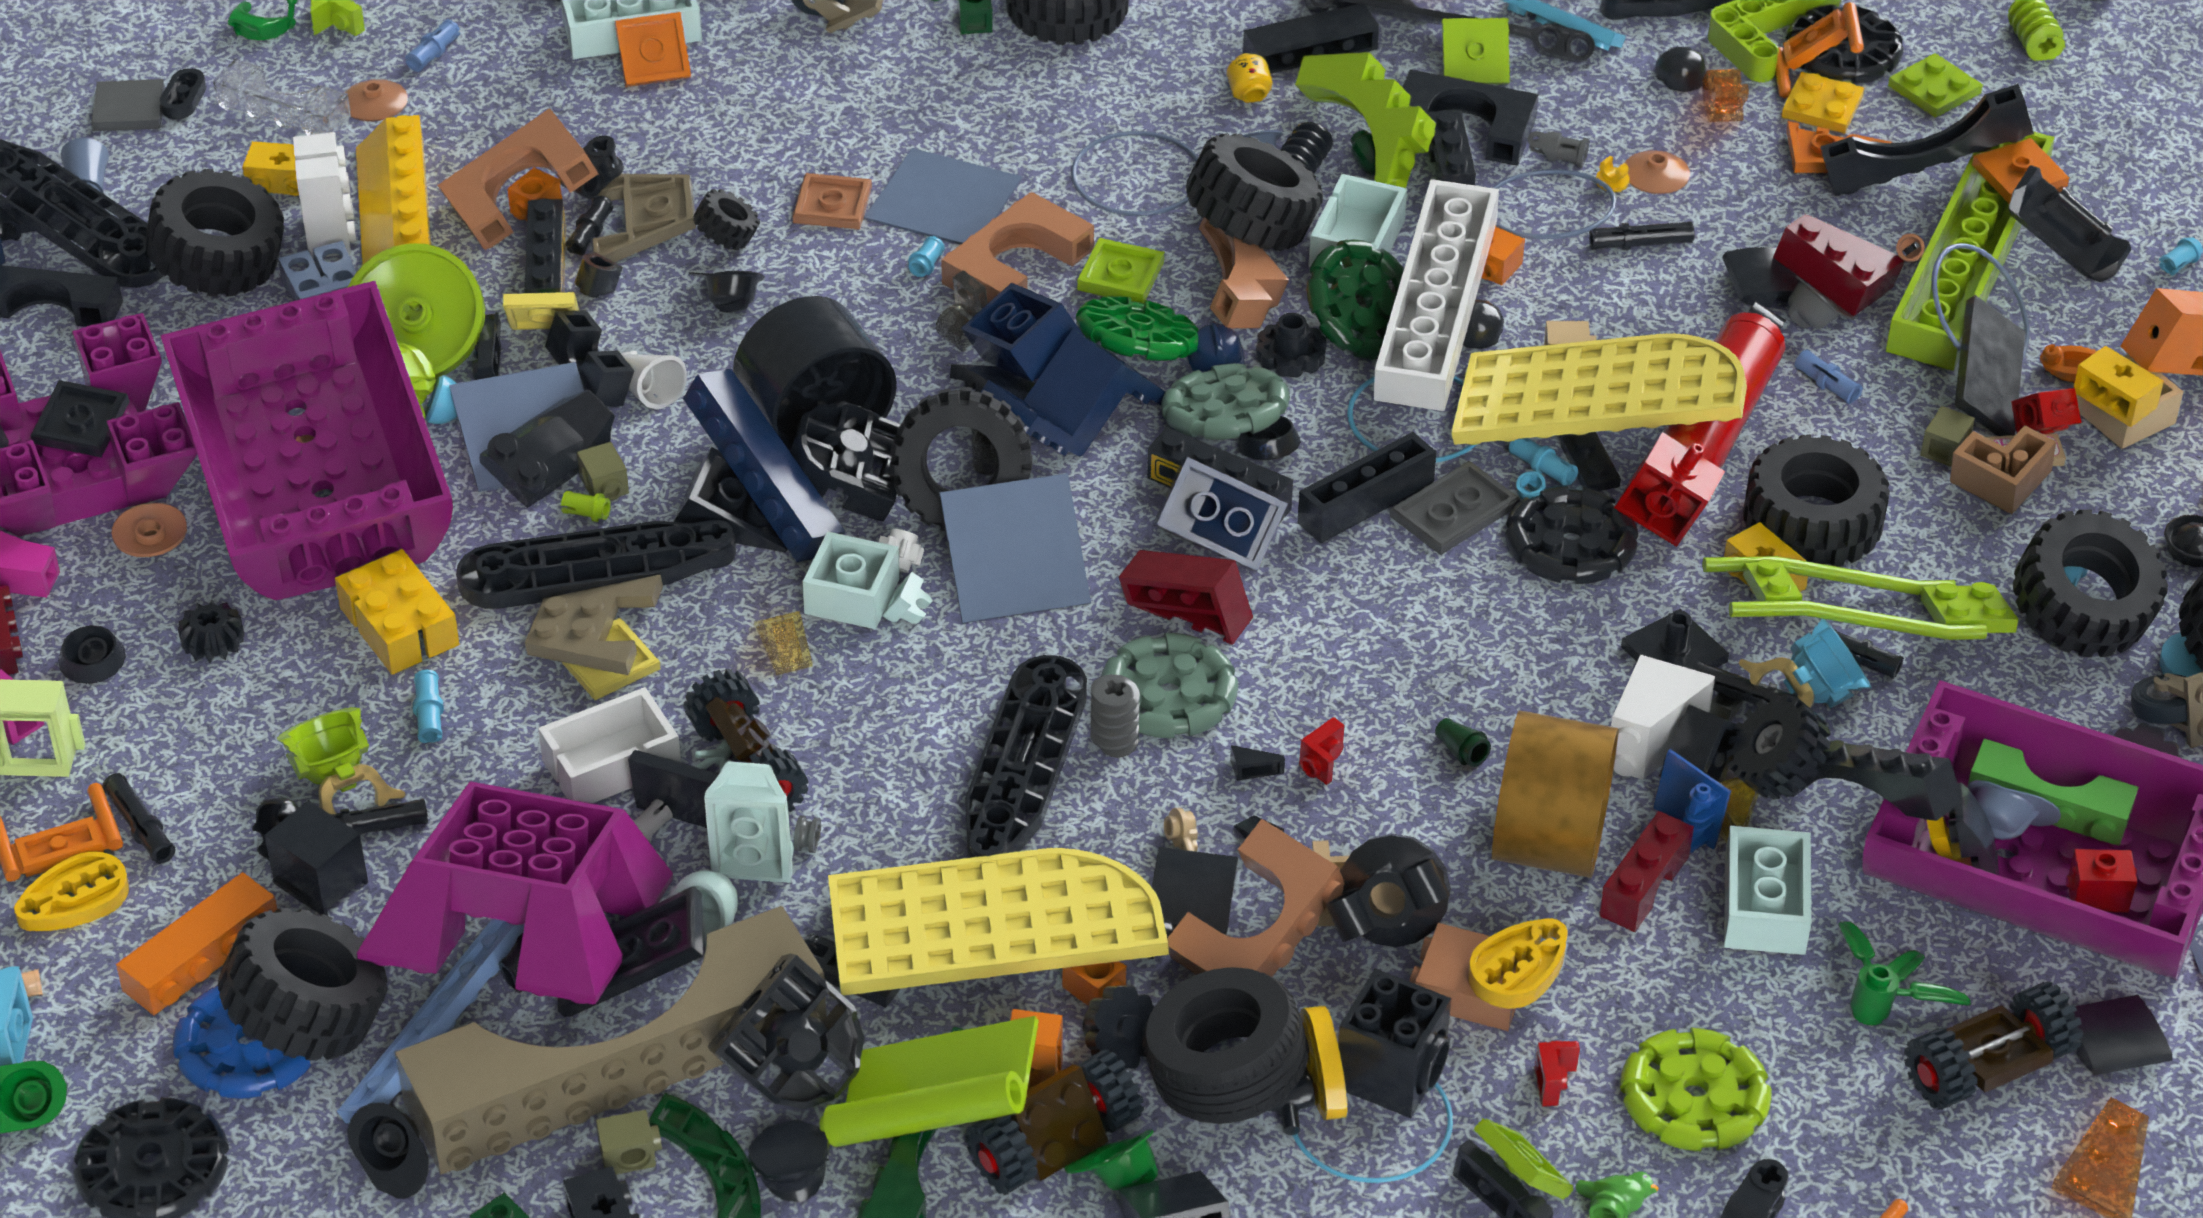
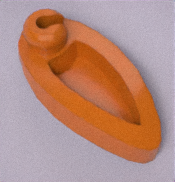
(2064, 360)

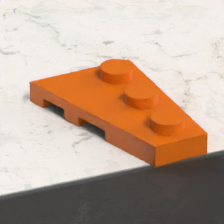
(1806, 149)

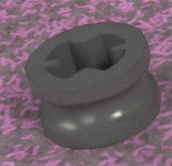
(807, 834)

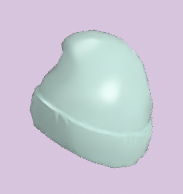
(718, 899)

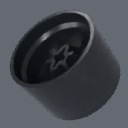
(812, 356)

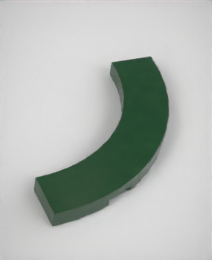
(714, 1152)

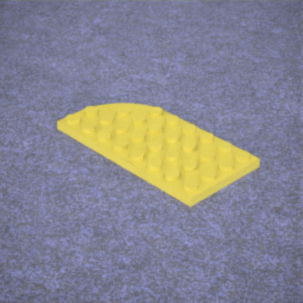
(1597, 388)
(990, 918)

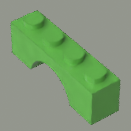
(2093, 809)

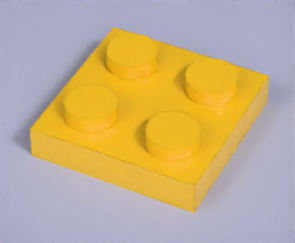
(1823, 102)

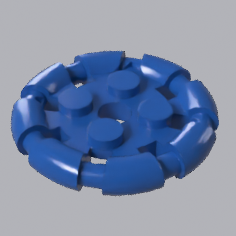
(228, 1054)

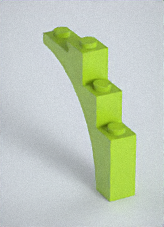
(1359, 84)

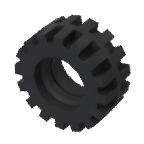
(726, 219)

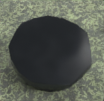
(791, 1159)

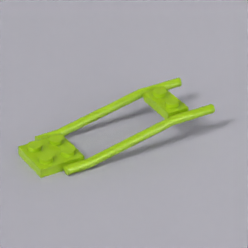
(1958, 610)

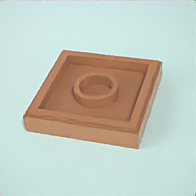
(832, 201)

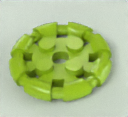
(1701, 1069)

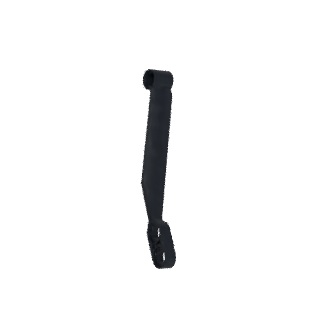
(1563, 35)

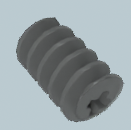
(1115, 715)

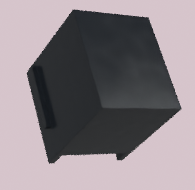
(315, 857)

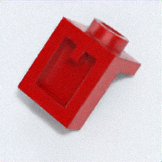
(1321, 749)
(1551, 1068)

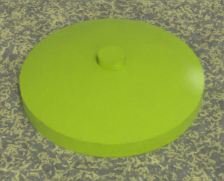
(429, 301)

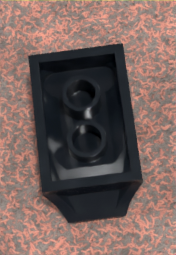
(545, 449)

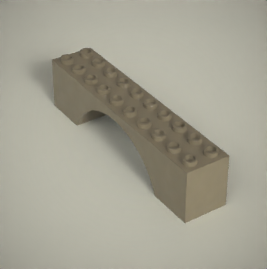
(489, 1093)

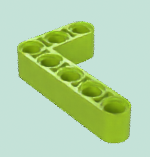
(1740, 27)

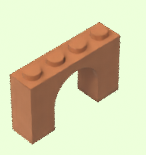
(537, 144)
(1029, 224)
(1307, 886)

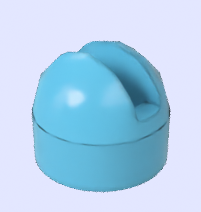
(1534, 481)

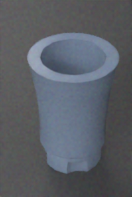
(86, 160)

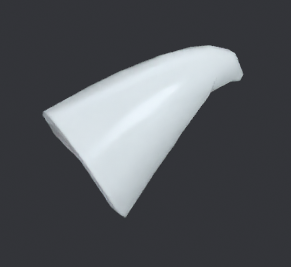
(658, 375)

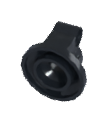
(1397, 861)

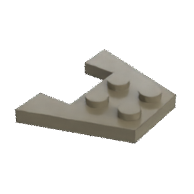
(655, 211)
(577, 624)

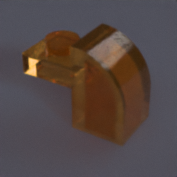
(1724, 95)

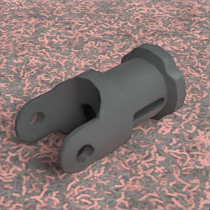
(1559, 147)

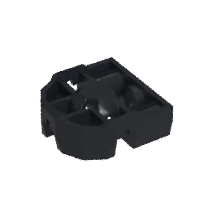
(814, 453)
(807, 1038)

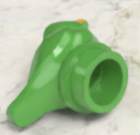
(1617, 1194)

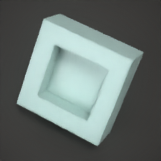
(907, 600)

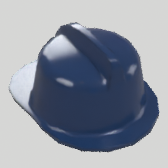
(1216, 347)

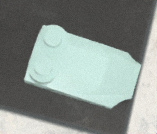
(748, 824)

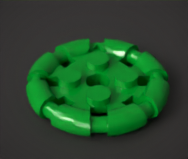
(1137, 328)

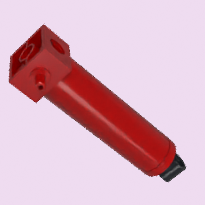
(1688, 459)

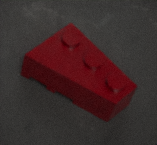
(1838, 263)
(1189, 588)

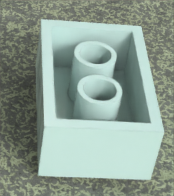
(1767, 890)

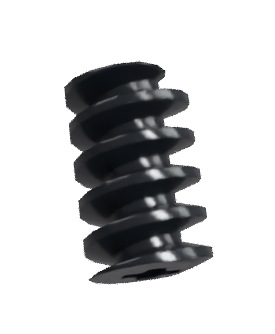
(1309, 144)

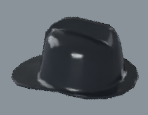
(731, 289)
(383, 1132)

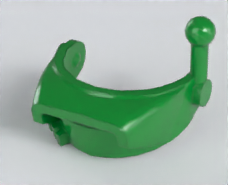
(260, 27)

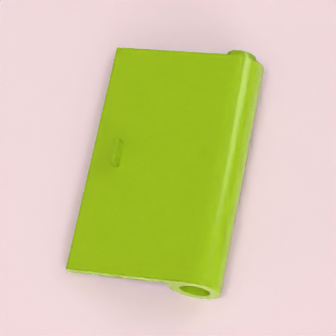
(935, 1083)

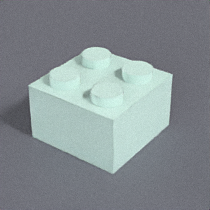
(851, 580)

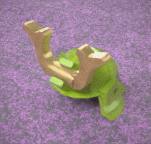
(330, 754)

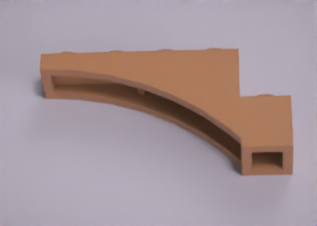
(1249, 280)

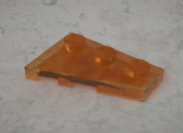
(2106, 1162)

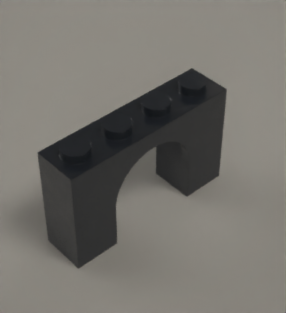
(1505, 109)

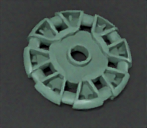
(1225, 401)
(1179, 669)

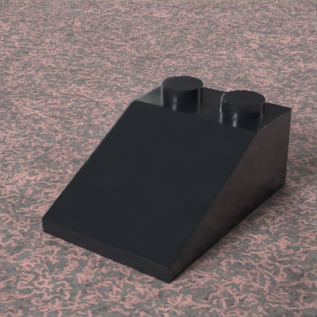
(720, 495)

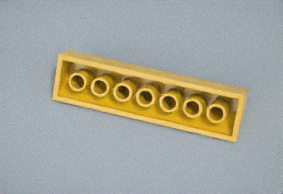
(392, 186)

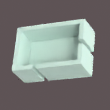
(1361, 212)

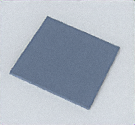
(942, 196)
(504, 404)
(1015, 548)

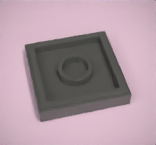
(127, 105)

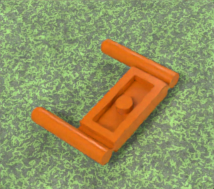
(1815, 40)
(45, 849)

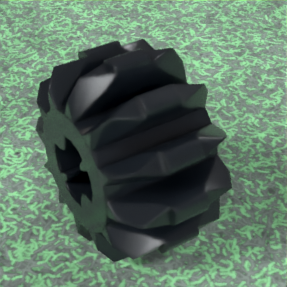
(211, 631)

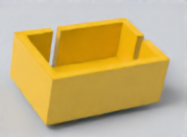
(390, 605)

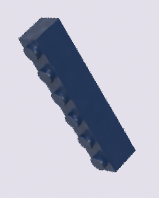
(761, 462)

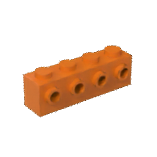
(192, 945)

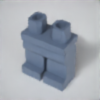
(318, 276)

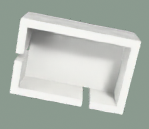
(322, 191)
(593, 746)

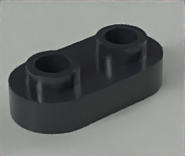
(183, 93)

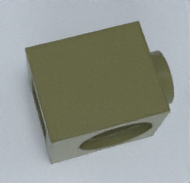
(1945, 435)
(603, 471)
(628, 1141)

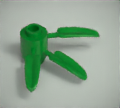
(1879, 983)

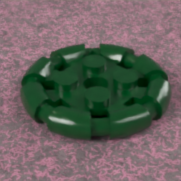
(1340, 299)

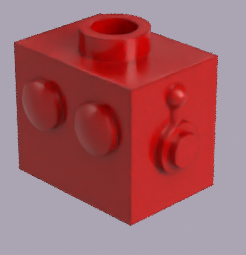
(2047, 411)
(2102, 879)

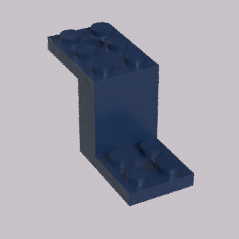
(1076, 395)

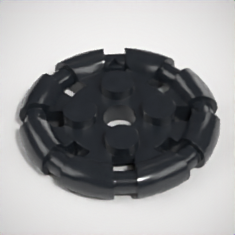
(1881, 47)
(1565, 557)
(159, 1178)

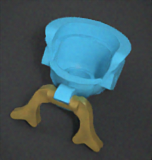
(1819, 668)

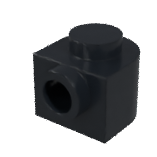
(597, 275)

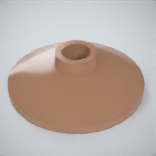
(376, 99)
(1657, 172)
(149, 530)

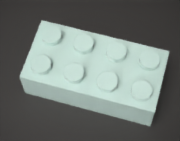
(592, 22)

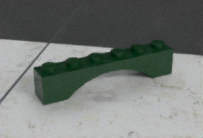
(897, 1184)

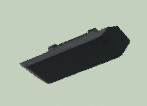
(2067, 227)

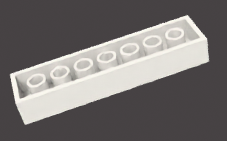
(1436, 295)

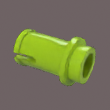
(586, 505)

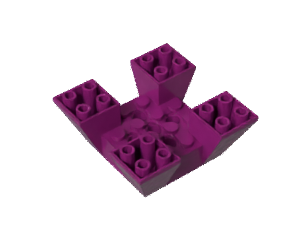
(145, 449)
(526, 864)

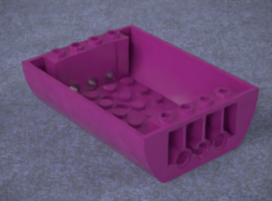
(368, 443)
(2031, 886)

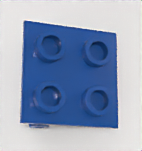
(1692, 798)

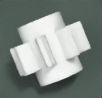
(909, 551)

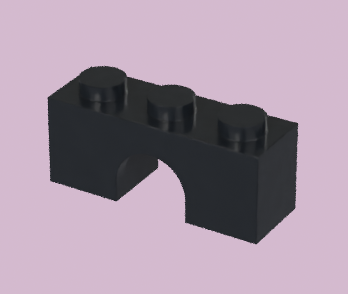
(1451, 148)
(575, 339)

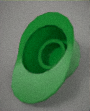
(30, 1095)
(1120, 1163)

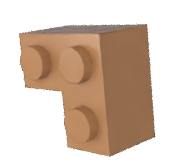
(2003, 473)

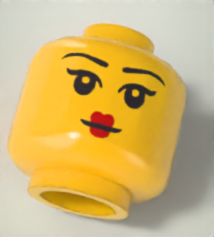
(1249, 78)

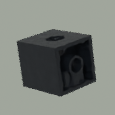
(1394, 1042)

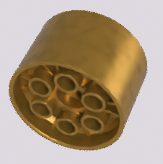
(1554, 793)

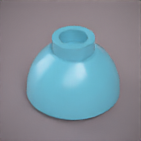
(440, 404)

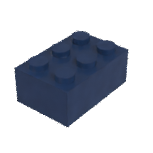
(1020, 331)

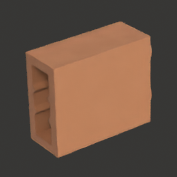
(1446, 972)

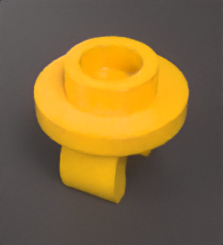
(1614, 177)

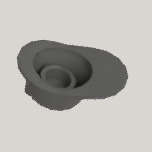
(1812, 308)

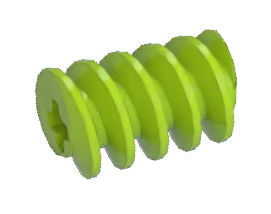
(2036, 29)

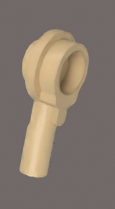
(1181, 829)

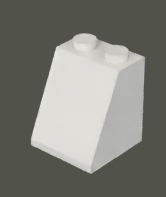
(1652, 711)

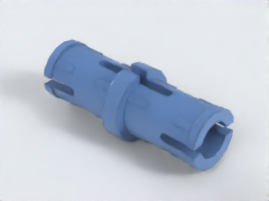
(432, 45)
(1821, 371)

